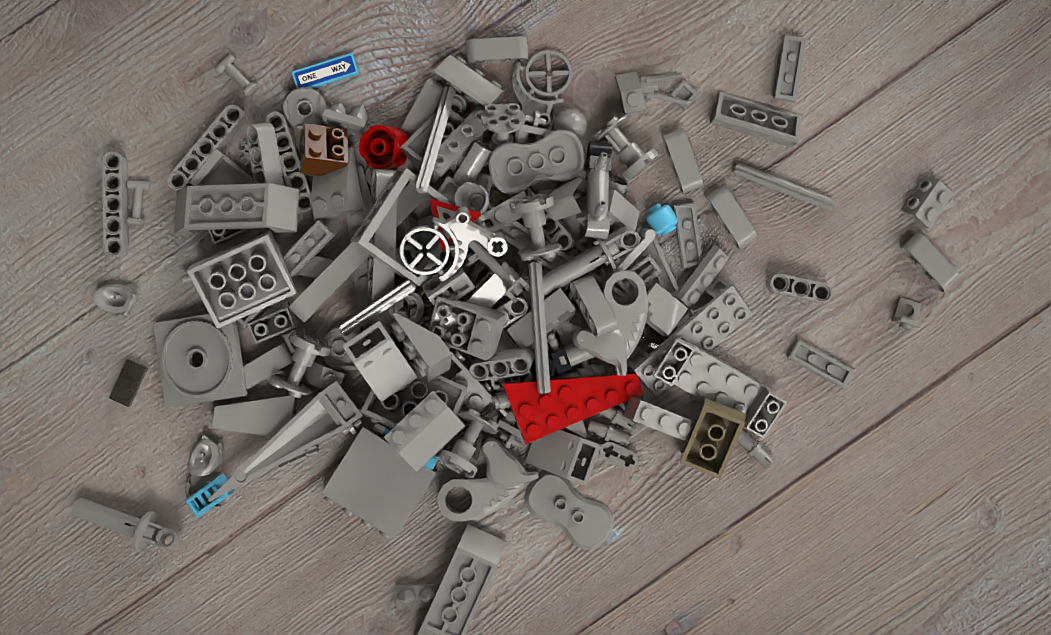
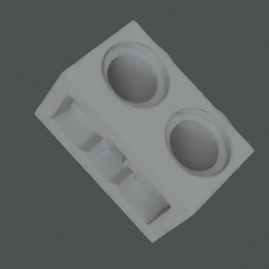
(451, 288)

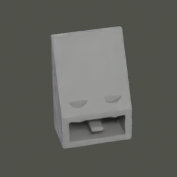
(468, 326)
(422, 347)
(379, 361)
(565, 455)

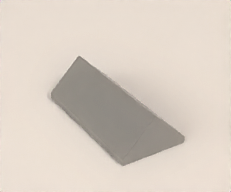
(757, 120)

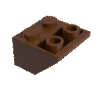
(322, 149)

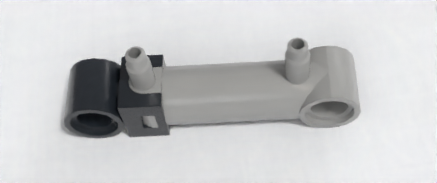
(597, 176)
(562, 358)

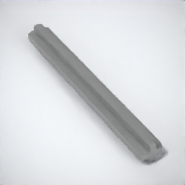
(784, 186)

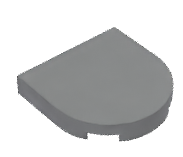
(338, 358)

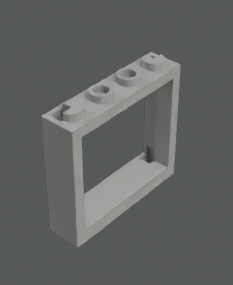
(377, 214)

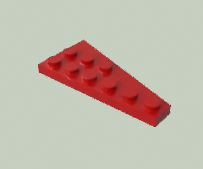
(567, 402)

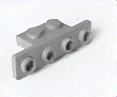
(458, 144)
(479, 392)

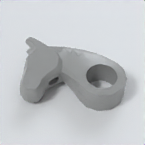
(630, 317)
(502, 482)

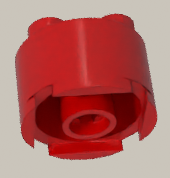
(382, 147)

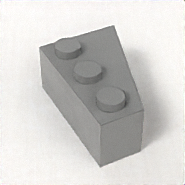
(557, 313)

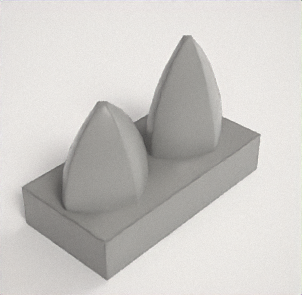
(354, 123)
(415, 595)

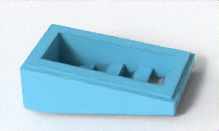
(215, 485)

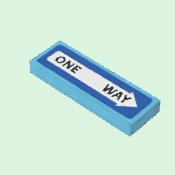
(326, 72)

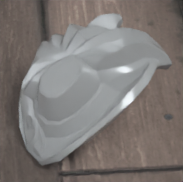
(115, 299)
(204, 457)

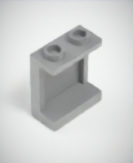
(220, 171)

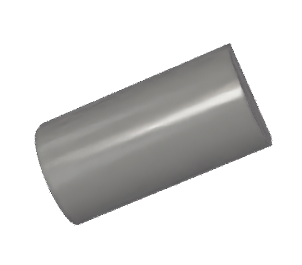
(473, 163)

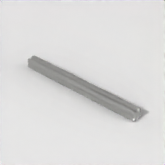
(434, 140)
(539, 327)

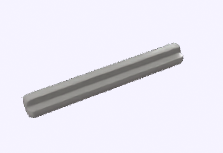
(377, 307)

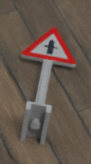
(445, 211)

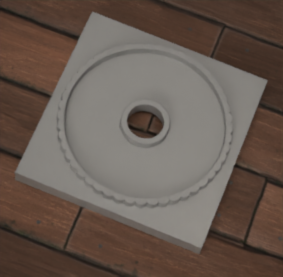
(222, 366)

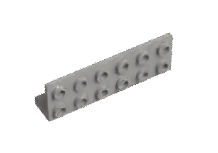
(703, 330)

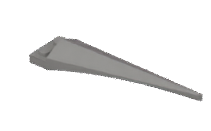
(319, 419)

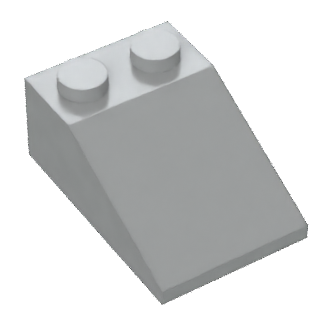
(337, 192)

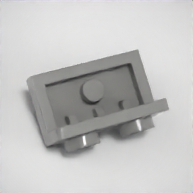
(928, 201)

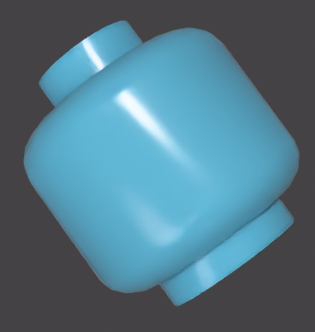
(662, 219)

